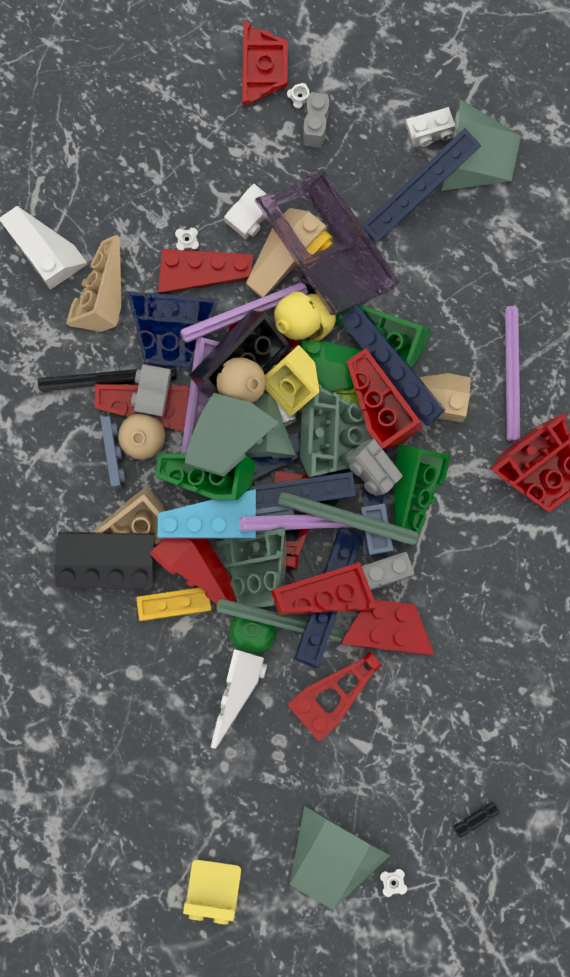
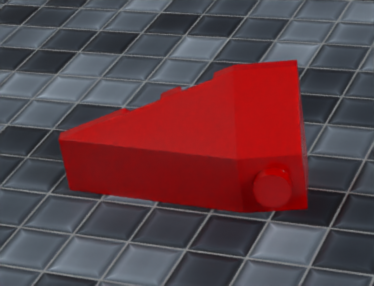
(383, 408)
(197, 563)

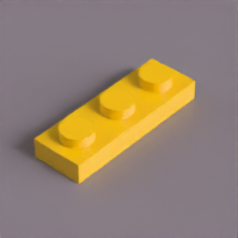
(172, 604)

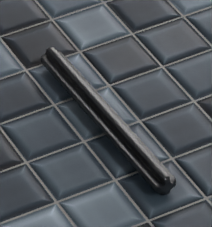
(91, 379)

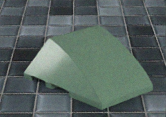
(493, 160)
(225, 433)
(330, 433)
(277, 441)
(256, 566)
(331, 860)

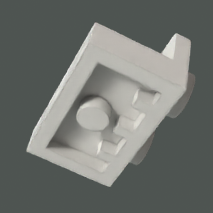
(430, 127)

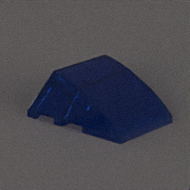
(160, 323)

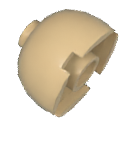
(241, 380)
(141, 436)

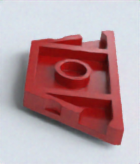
(263, 64)
(389, 628)

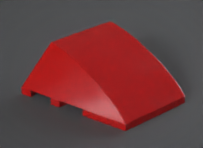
(539, 463)

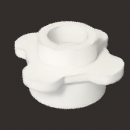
(295, 91)
(188, 245)
(390, 889)

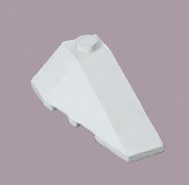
(46, 250)
(241, 681)

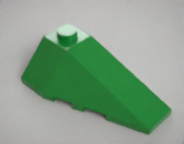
(404, 335)
(331, 364)
(219, 488)
(416, 489)

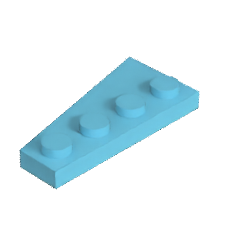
(209, 519)

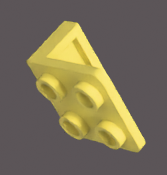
(212, 891)

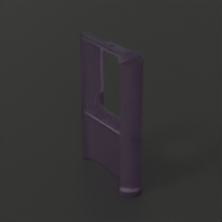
(340, 274)

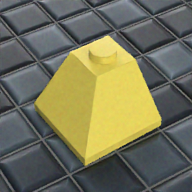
(293, 381)

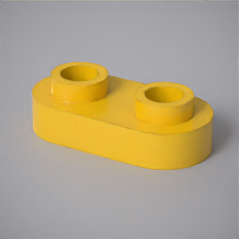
(321, 243)

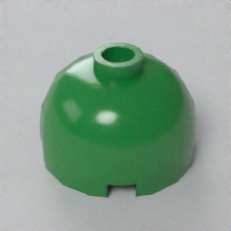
(251, 635)

